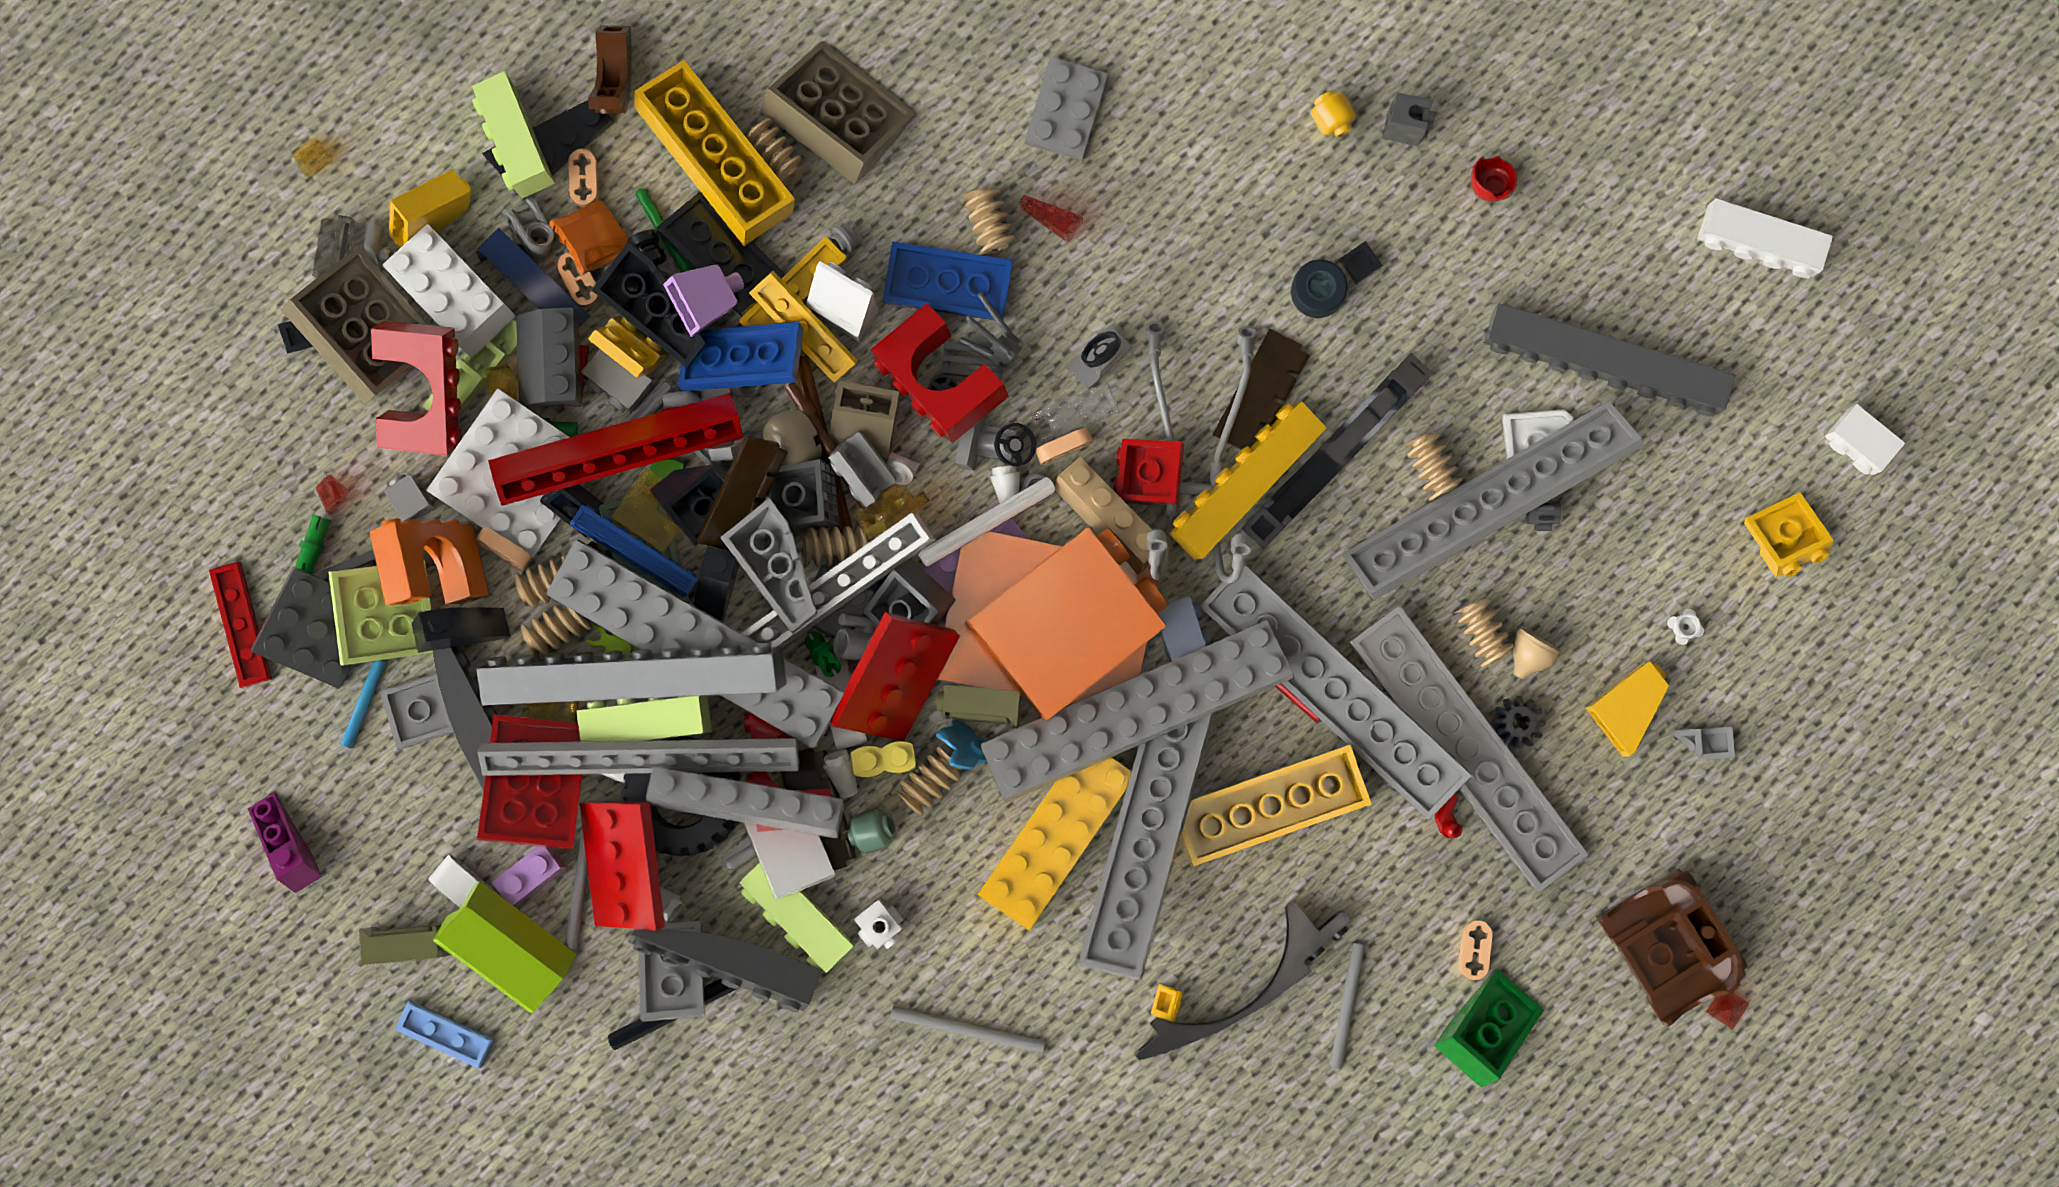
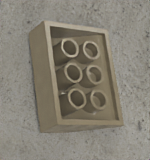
(837, 111)
(338, 319)

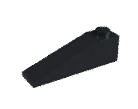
(637, 292)

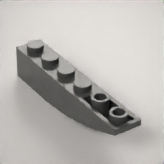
(463, 705)
(736, 962)

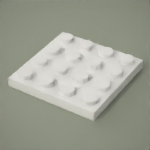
(467, 480)

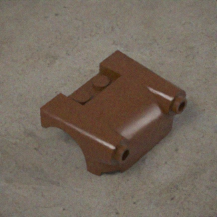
(1674, 945)

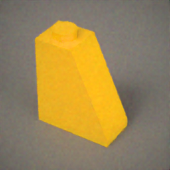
(433, 203)
(1629, 706)

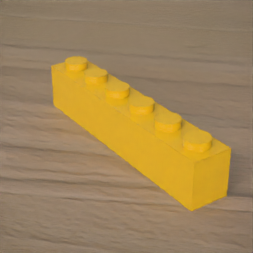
(1247, 479)

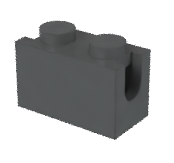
(1408, 119)

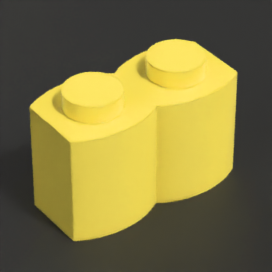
(875, 761)

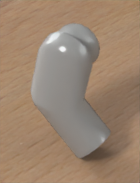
(373, 246)
(679, 398)

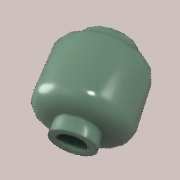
(872, 830)

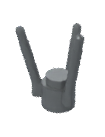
(1004, 348)

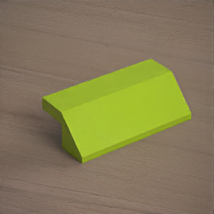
(505, 947)

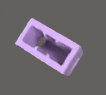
(703, 295)

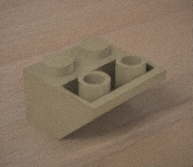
(865, 410)

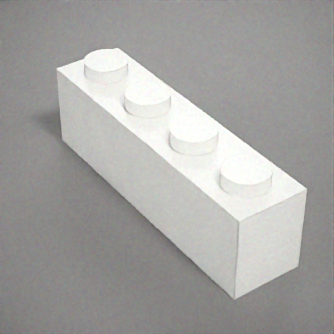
(1764, 238)

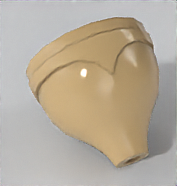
(1532, 654)

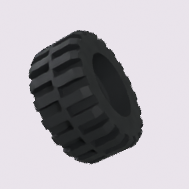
(680, 839)

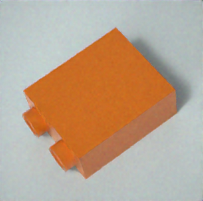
(1069, 621)

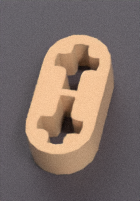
(576, 177)
(572, 282)
(1064, 445)
(503, 548)
(1483, 951)

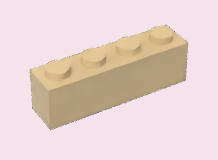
(1104, 509)

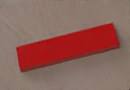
(239, 623)

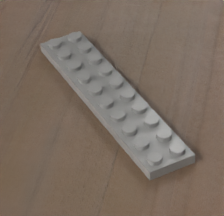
(1492, 500)
(660, 620)
(1344, 695)
(1136, 711)
(1498, 784)
(1144, 851)

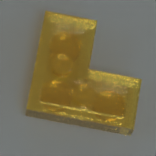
(639, 514)

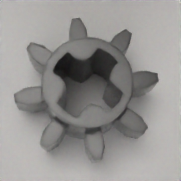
(1545, 515)

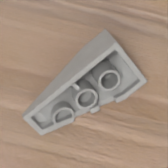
(771, 559)

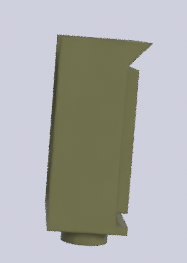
(979, 704)
(399, 944)

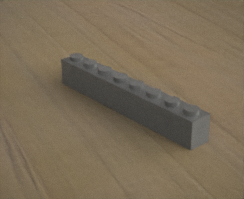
(1609, 359)

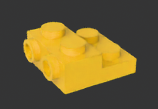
(629, 346)
(1789, 535)

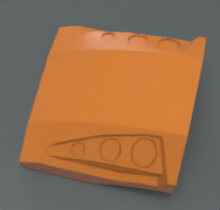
(591, 236)

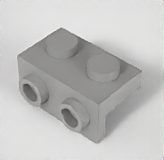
(861, 468)

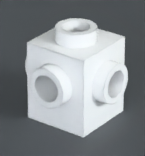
(867, 922)

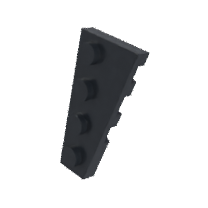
(564, 135)

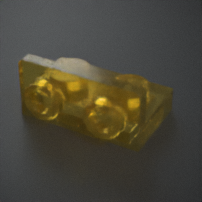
(888, 510)

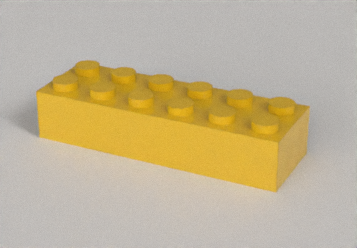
(714, 152)
(1273, 805)
(1054, 840)

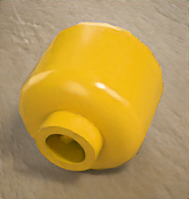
(1333, 113)

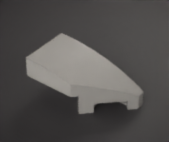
(1708, 742)

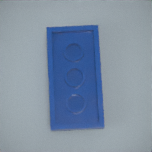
(946, 280)
(745, 357)

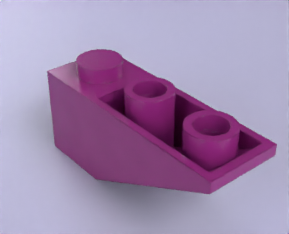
(283, 844)

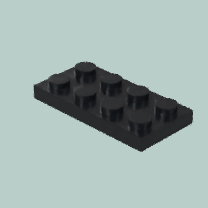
(706, 240)

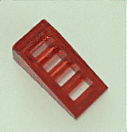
(1056, 219)

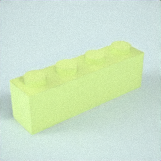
(512, 134)
(644, 720)
(801, 919)

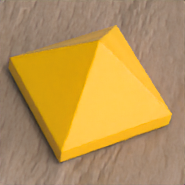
(1167, 1003)

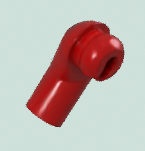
(1446, 821)

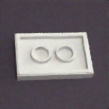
(790, 859)

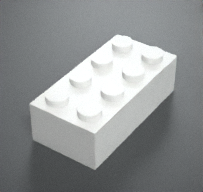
(449, 290)

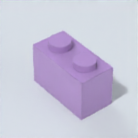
(529, 875)

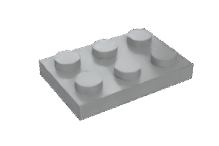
(1066, 108)
(670, 989)

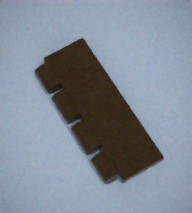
(1266, 380)
(738, 493)
(809, 778)

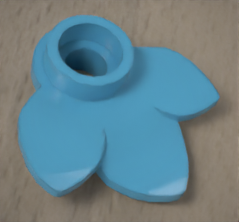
(965, 743)

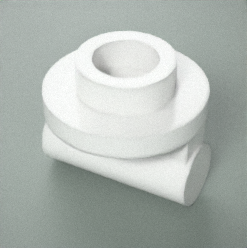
(902, 468)

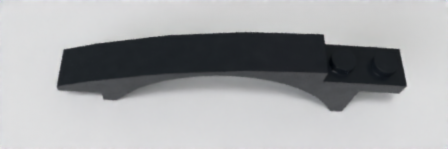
(1337, 451)
(1301, 942)

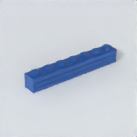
(634, 550)

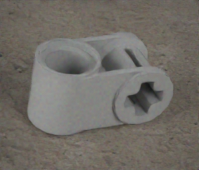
(529, 223)

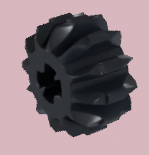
(1519, 710)

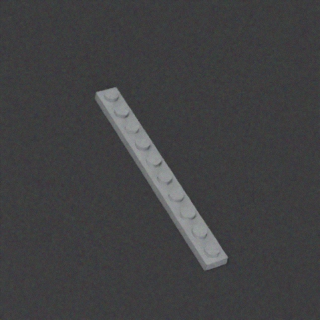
(638, 756)

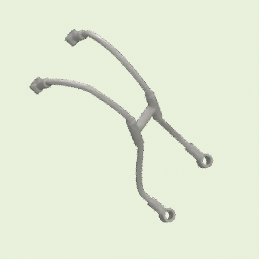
(1158, 541)

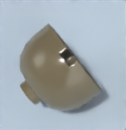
(794, 434)

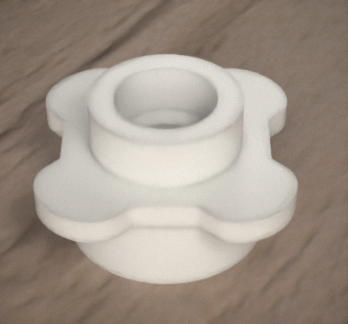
(1694, 626)

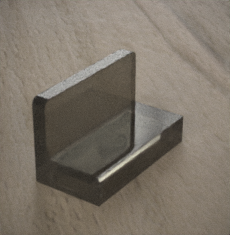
(335, 241)

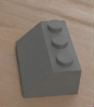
(549, 357)

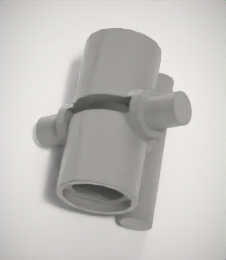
(850, 643)

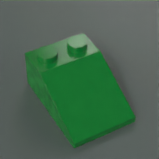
(1489, 1029)

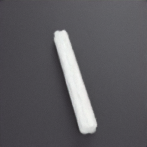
(986, 521)

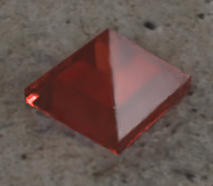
(331, 493)
(1727, 1009)

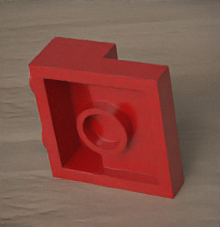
(1149, 471)

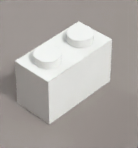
(1864, 440)

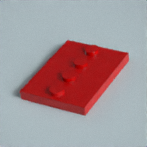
(894, 677)
(531, 807)
(622, 864)

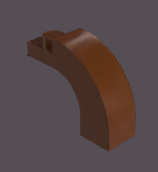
(613, 70)

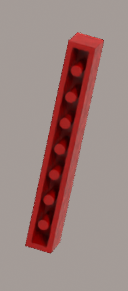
(615, 449)

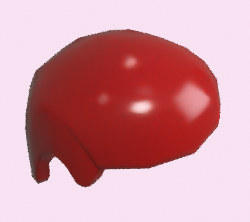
(1493, 179)

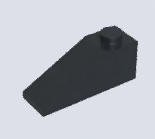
(716, 582)
(458, 627)

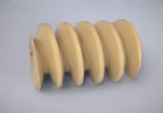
(773, 152)
(988, 220)
(1433, 464)
(832, 544)
(536, 586)
(552, 629)
(1485, 631)
(928, 782)

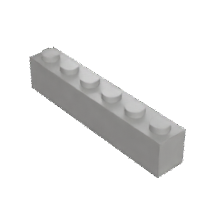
(745, 802)

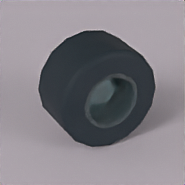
(1325, 279)

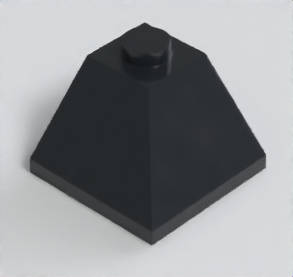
(688, 497)

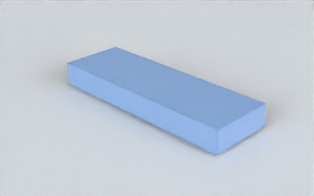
(444, 1034)

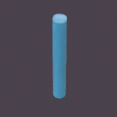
(363, 703)

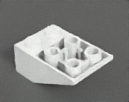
(841, 301)

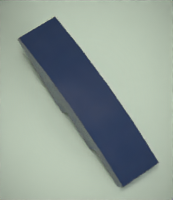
(527, 274)

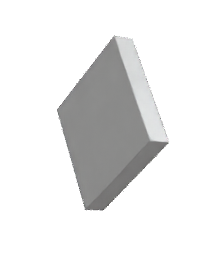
(416, 711)

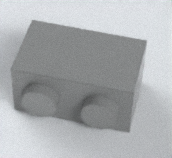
(622, 386)

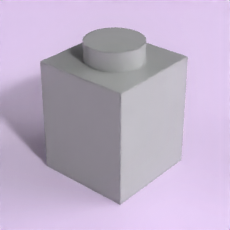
(408, 497)

